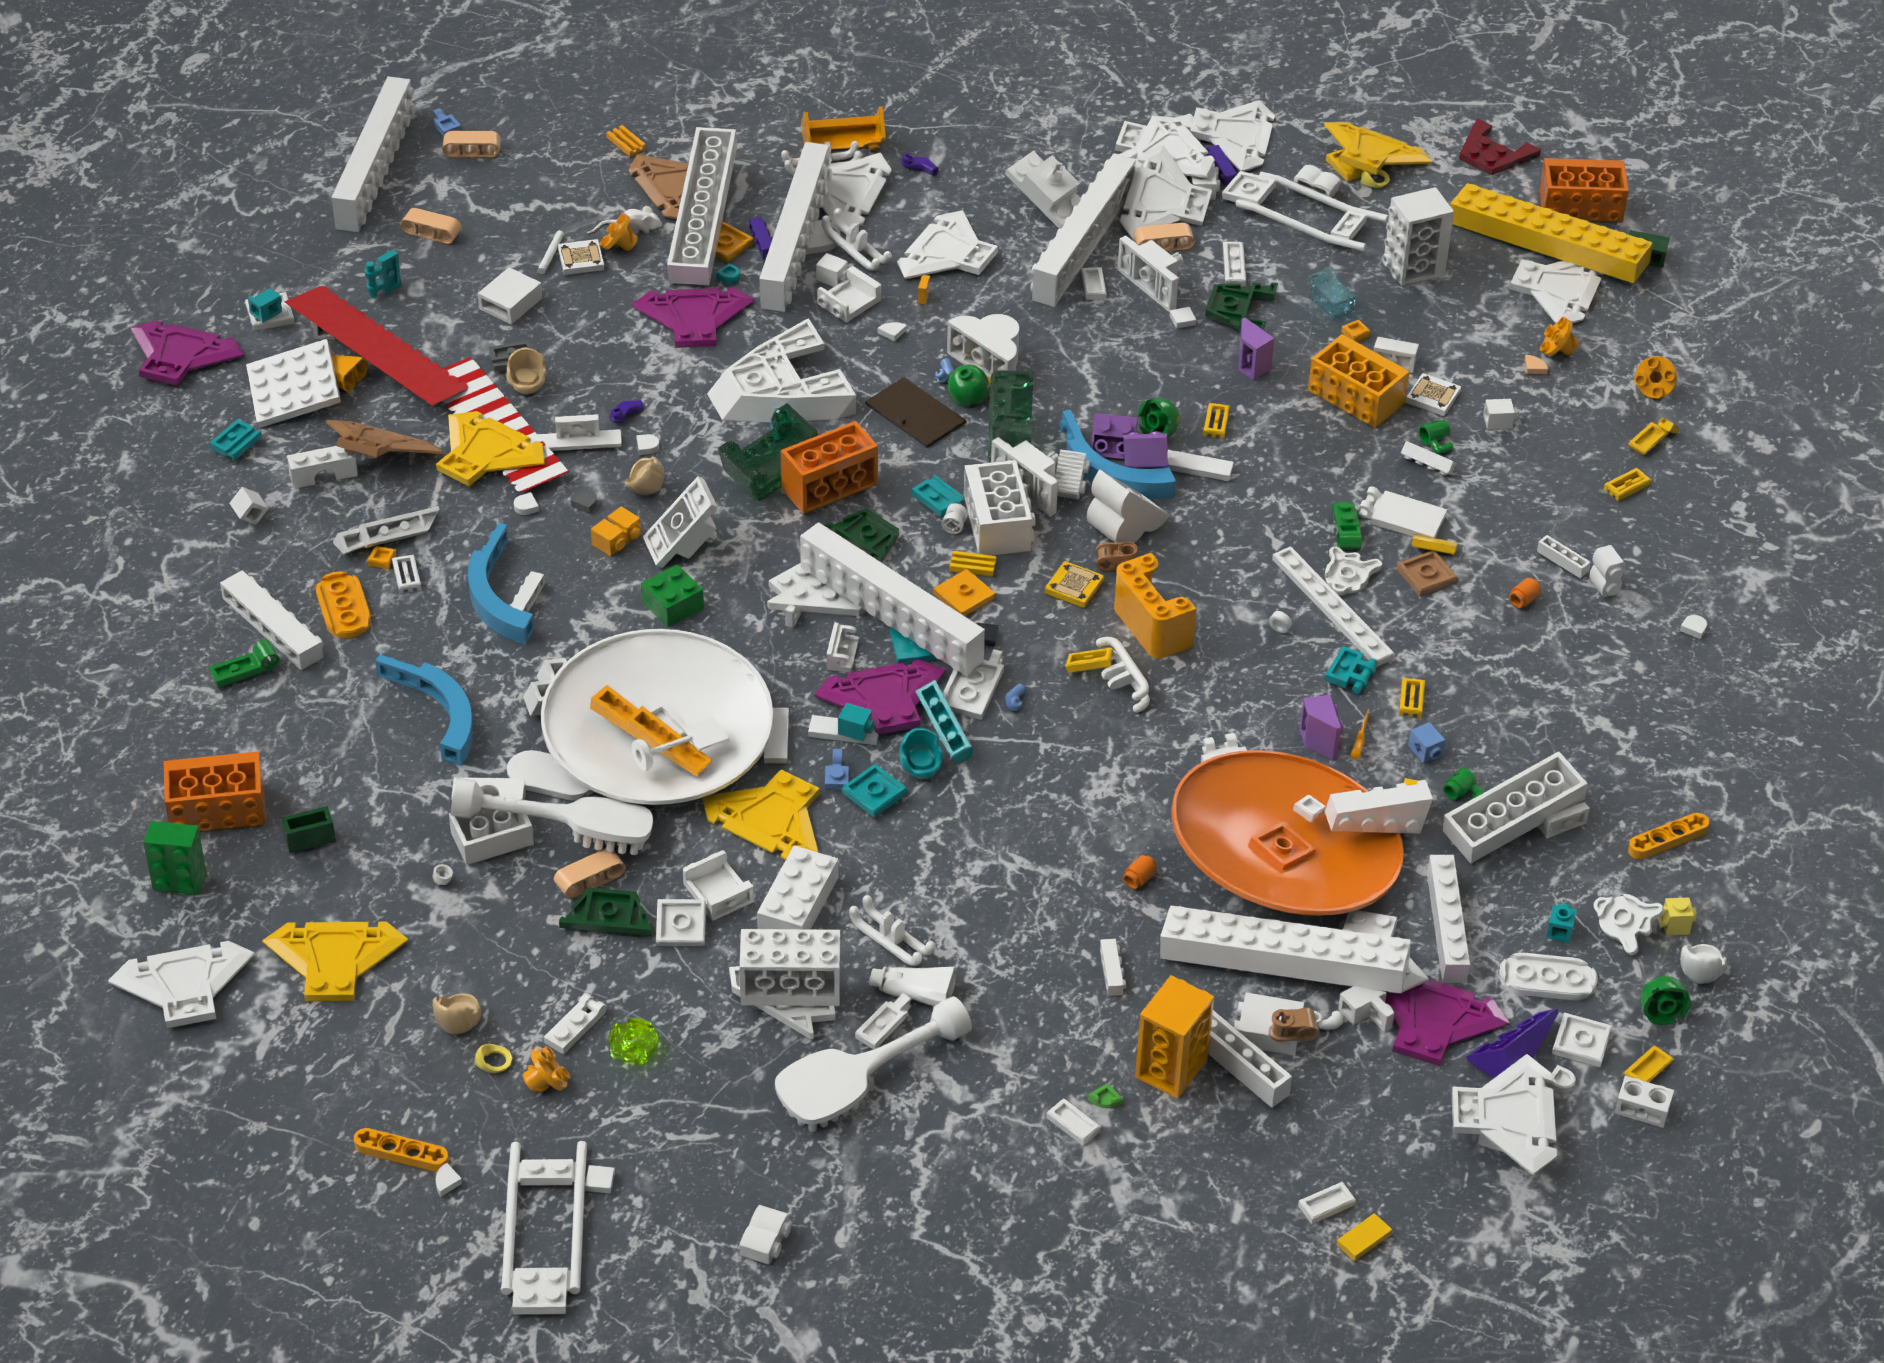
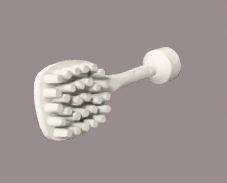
(588, 816)
(835, 1081)

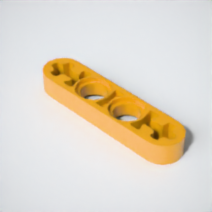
(1666, 832)
(399, 1154)

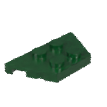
(608, 912)

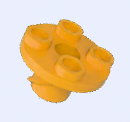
(619, 234)
(1559, 338)
(1656, 377)
(545, 1071)

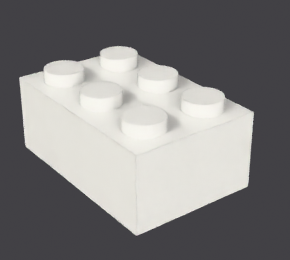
(490, 833)

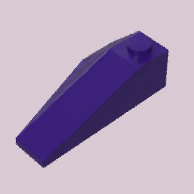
(1513, 1044)

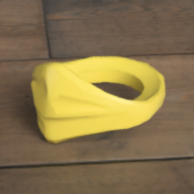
(1367, 180)
(488, 1049)

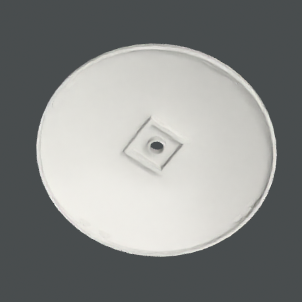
(680, 682)

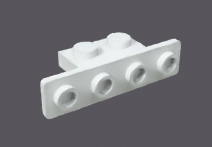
(580, 433)

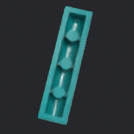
(945, 722)

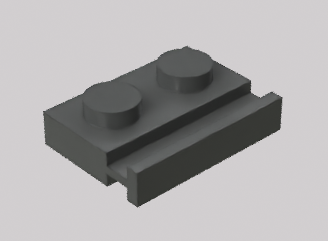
(501, 353)

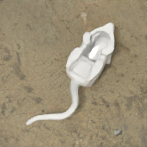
(639, 220)

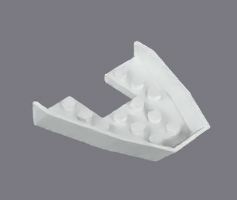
(768, 381)

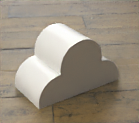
(985, 342)
(1121, 510)

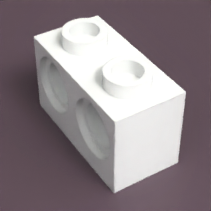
(1644, 1101)

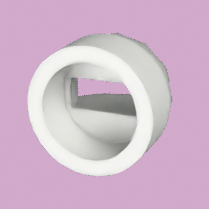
(447, 874)

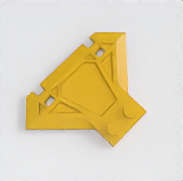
(1373, 150)
(485, 448)
(768, 813)
(333, 954)

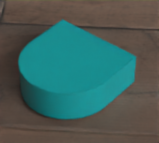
(728, 274)

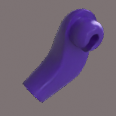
(919, 163)
(624, 409)

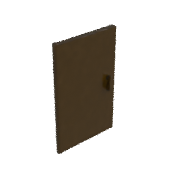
(915, 412)

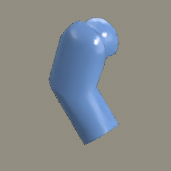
(1012, 697)

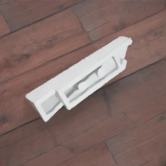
(386, 530)

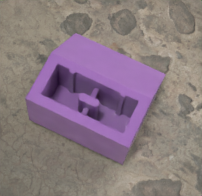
(1254, 350)
(1109, 432)
(1146, 450)
(1321, 726)

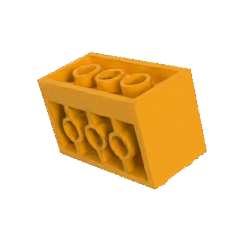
(1358, 380)
(1174, 1036)

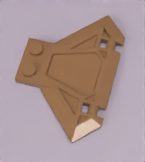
(661, 181)
(376, 441)

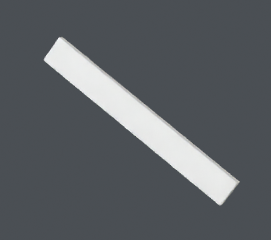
(1333, 606)

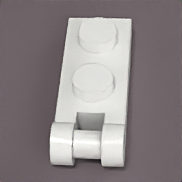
(575, 1024)

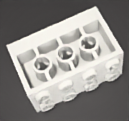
(1418, 236)
(998, 508)
(790, 967)

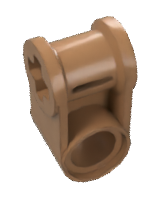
(1116, 554)
(1296, 1024)

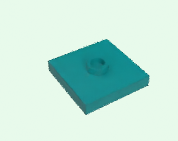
(907, 650)
(874, 790)

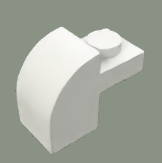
(1361, 1003)

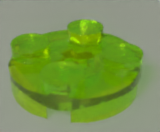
(633, 1052)

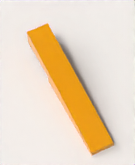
(648, 727)

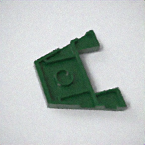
(1232, 302)
(867, 533)

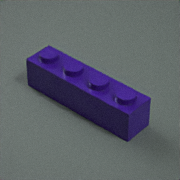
(1225, 169)
(761, 235)

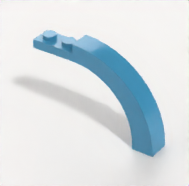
(1149, 482)
(491, 609)
(444, 689)

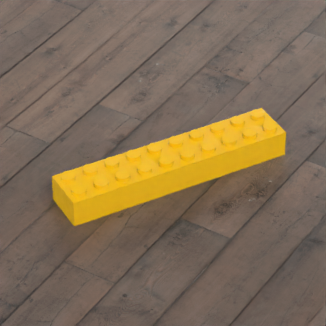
(1551, 233)

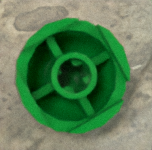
(968, 385)
(1159, 416)
(1664, 1000)

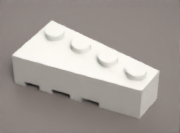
(1380, 810)

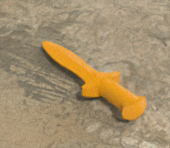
(1359, 740)

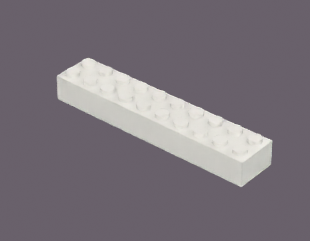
(373, 154)
(702, 206)
(795, 227)
(1082, 230)
(892, 599)
(1285, 949)

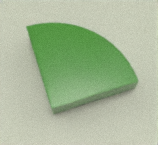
(1105, 1097)

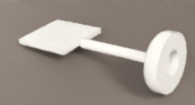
(701, 734)

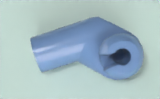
(946, 371)

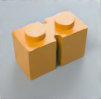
(613, 537)

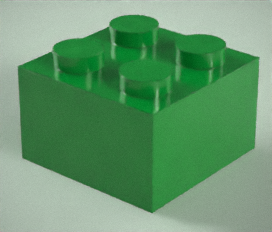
(672, 595)

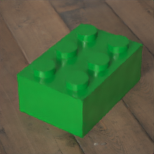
(175, 857)

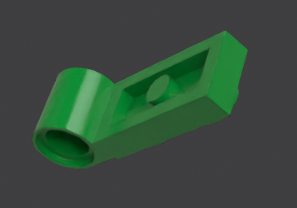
(1347, 526)
(260, 660)

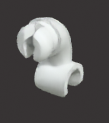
(1331, 1023)

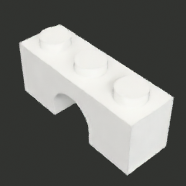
(307, 464)
(500, 786)

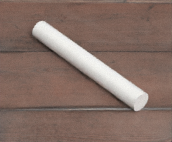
(550, 252)

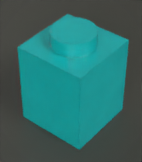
(855, 722)

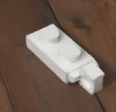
(883, 1022)

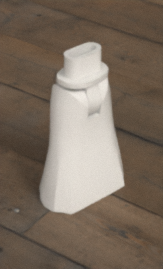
(920, 984)

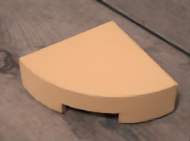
(1535, 365)

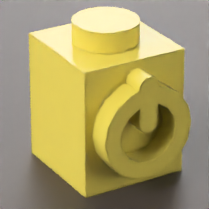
(1677, 916)

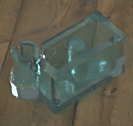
(1331, 293)

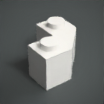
(536, 690)

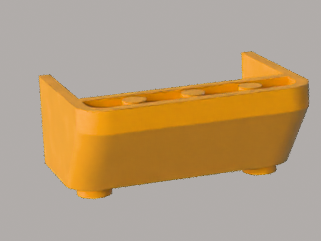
(841, 132)

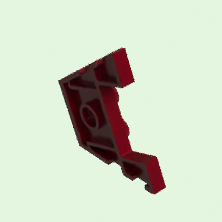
(1489, 155)

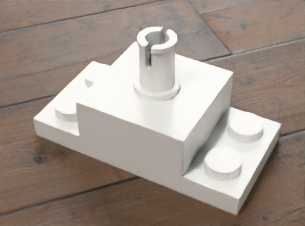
(1046, 185)
(1151, 270)
(1037, 472)
(683, 525)

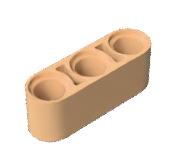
(471, 144)
(430, 225)
(1167, 236)
(589, 873)

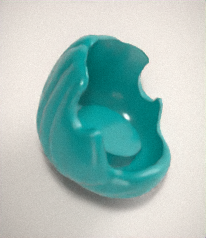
(920, 753)

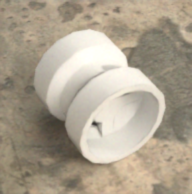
(954, 518)

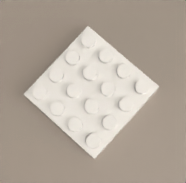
(293, 383)

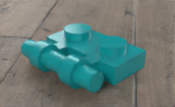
(388, 272)
(1344, 667)

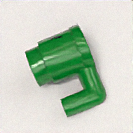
(1434, 432)
(1460, 784)

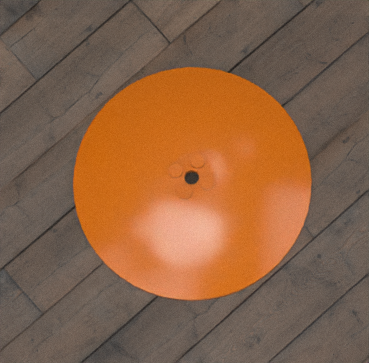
(1240, 814)

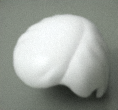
(1702, 963)

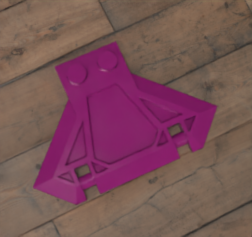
(693, 312)
(178, 349)
(885, 691)
(1439, 1016)

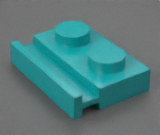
(235, 439)
(937, 495)

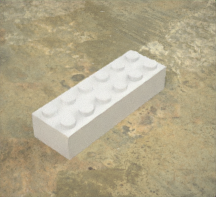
(1514, 807)

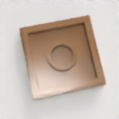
(1427, 573)

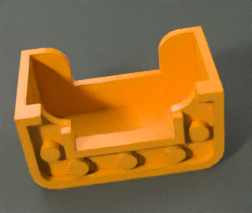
(1156, 623)

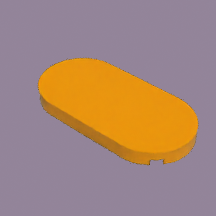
(343, 605)

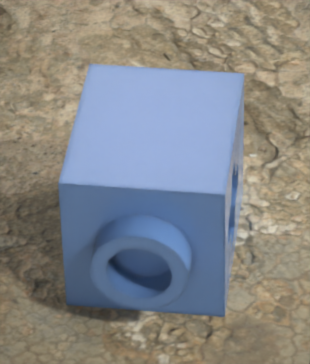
(1426, 742)

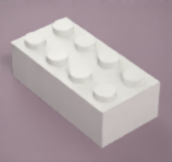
(798, 891)

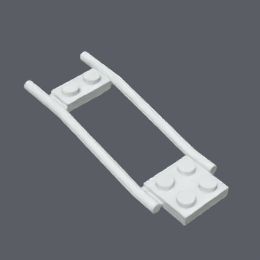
(1251, 190)
(543, 1288)

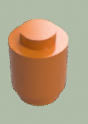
(1525, 593)
(1139, 872)

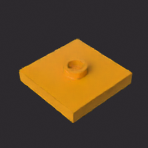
(964, 593)

